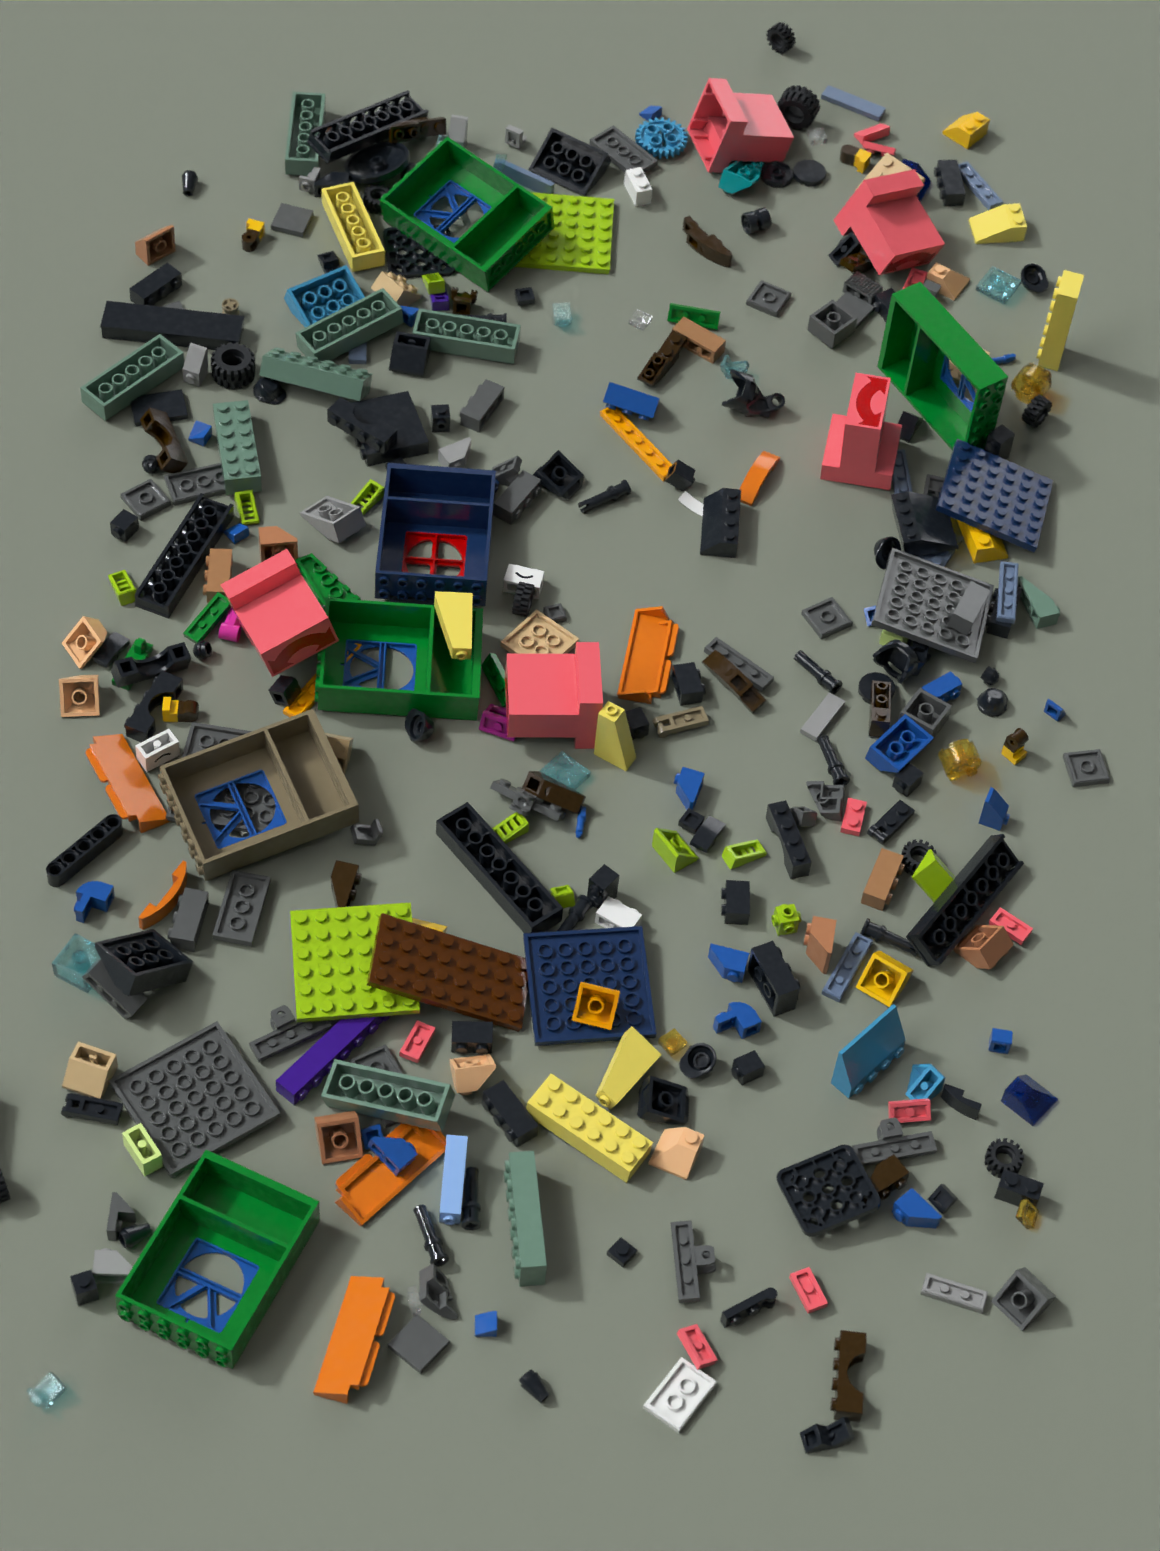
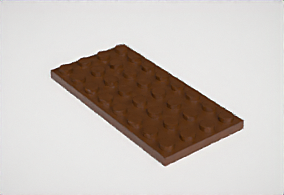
(449, 972)

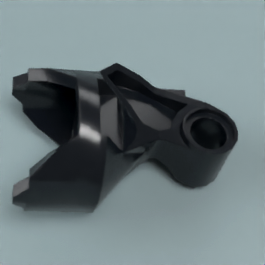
(750, 399)
(906, 658)

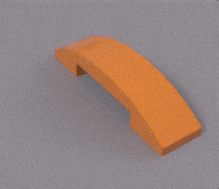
(756, 476)
(153, 914)

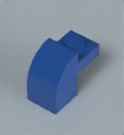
(93, 895)
(739, 1016)

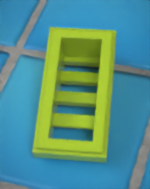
(434, 283)
(367, 490)
(242, 496)
(124, 588)
(519, 830)
(734, 860)

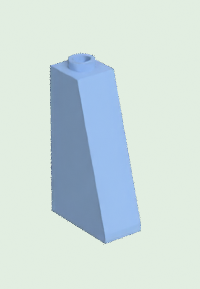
(453, 1179)

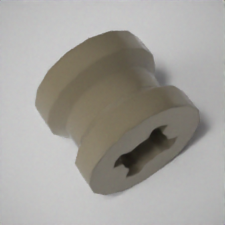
(230, 306)

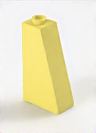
(455, 618)
(613, 737)
(628, 1065)

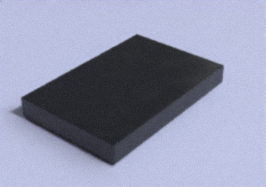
(168, 401)

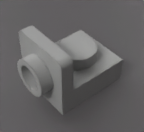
(514, 136)
(307, 183)

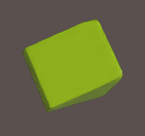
(563, 895)

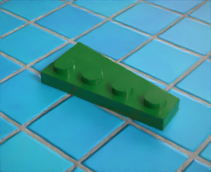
(321, 581)

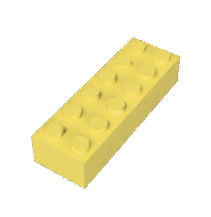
(353, 227)
(1059, 320)
(589, 1128)

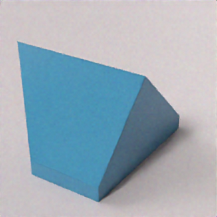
(924, 1082)

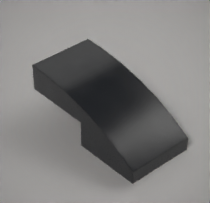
(329, 261)
(110, 649)
(707, 834)
(953, 1097)

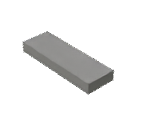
(822, 716)
(954, 1293)

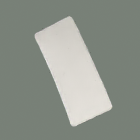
(691, 503)

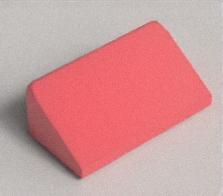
(872, 133)

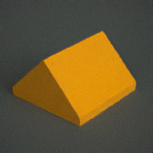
(596, 1005)

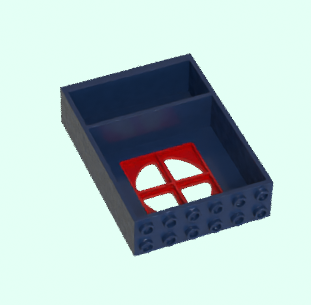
(435, 507)

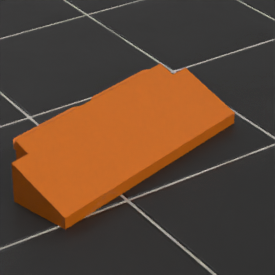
(647, 655)
(127, 783)
(371, 1183)
(353, 1343)

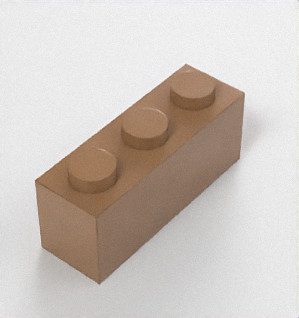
(700, 340)
(218, 572)
(883, 879)

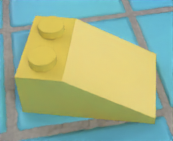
(999, 225)

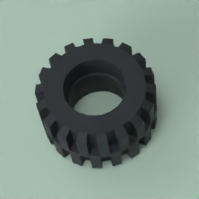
(799, 107)
(233, 365)

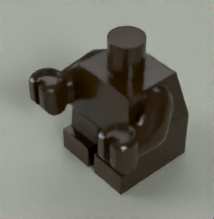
(463, 301)

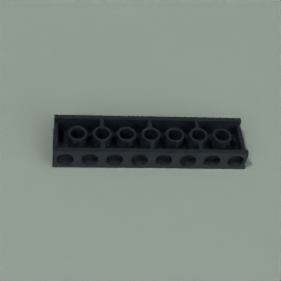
(365, 129)
(177, 325)
(184, 557)
(962, 900)

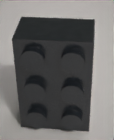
(773, 978)

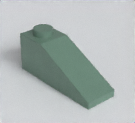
(1038, 604)

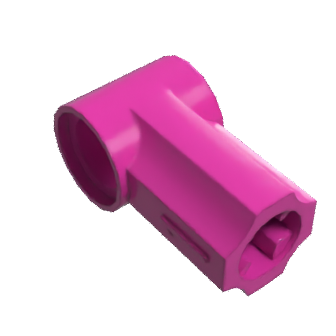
(231, 628)

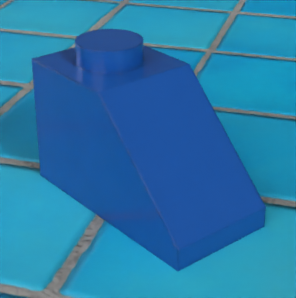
(689, 786)
(994, 811)
(729, 962)
(393, 1152)
(915, 1211)

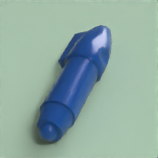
(1004, 359)
(581, 819)

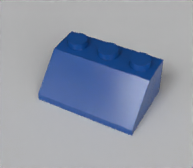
(631, 401)
(898, 745)

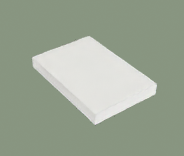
(680, 1395)

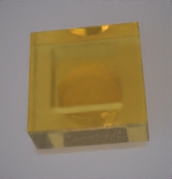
(672, 1042)
(1027, 1214)

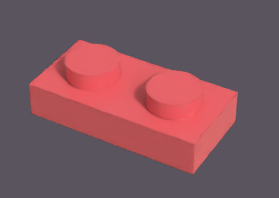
(872, 147)
(915, 276)
(853, 817)
(1015, 928)
(417, 1041)
(910, 1110)
(808, 1290)
(697, 1346)

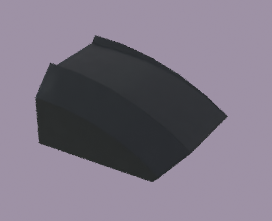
(560, 476)
(663, 1101)

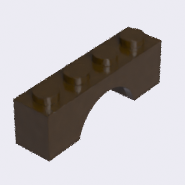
(158, 425)
(850, 1351)

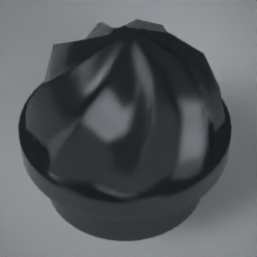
(150, 464)
(202, 650)
(990, 676)

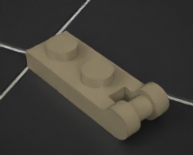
(680, 721)

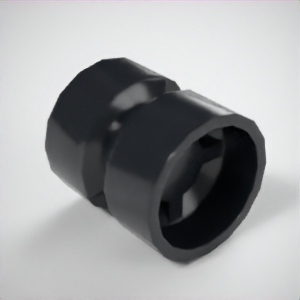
(756, 220)

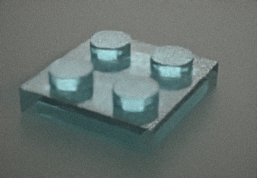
(998, 285)
(566, 770)

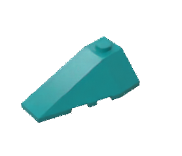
(740, 176)

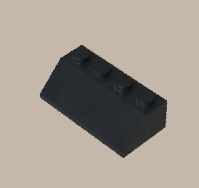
(721, 523)

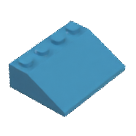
(323, 296)
(869, 1053)

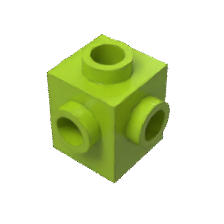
(786, 919)

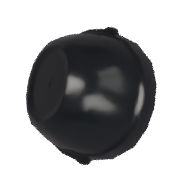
(1034, 278)
(269, 391)
(882, 550)
(992, 702)
(418, 725)
(698, 1060)

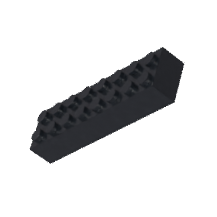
(499, 870)

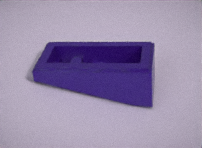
(439, 301)

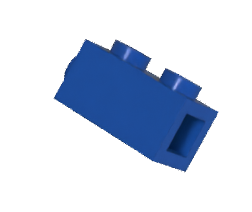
(944, 687)

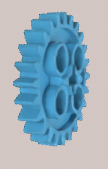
(672, 135)

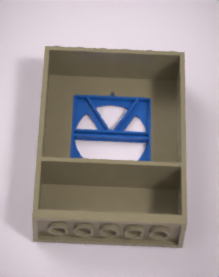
(284, 758)

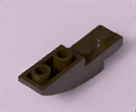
(416, 129)
(707, 246)
(857, 262)
(663, 360)
(734, 680)

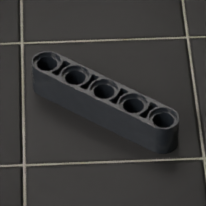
(81, 858)

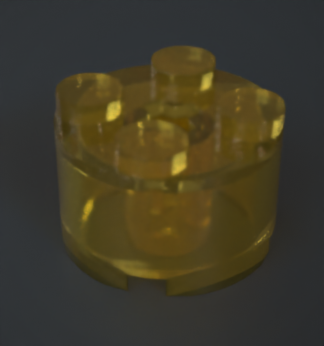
(1031, 382)
(960, 759)

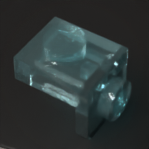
(562, 314)
(727, 365)
(47, 1391)

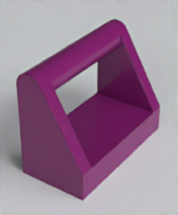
(495, 723)

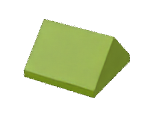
(673, 849)
(932, 875)

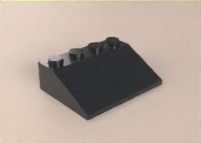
(570, 162)
(921, 526)
(143, 962)

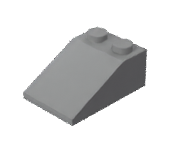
(334, 518)

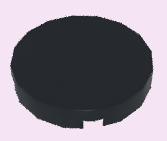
(809, 172)
(777, 174)
(865, 685)

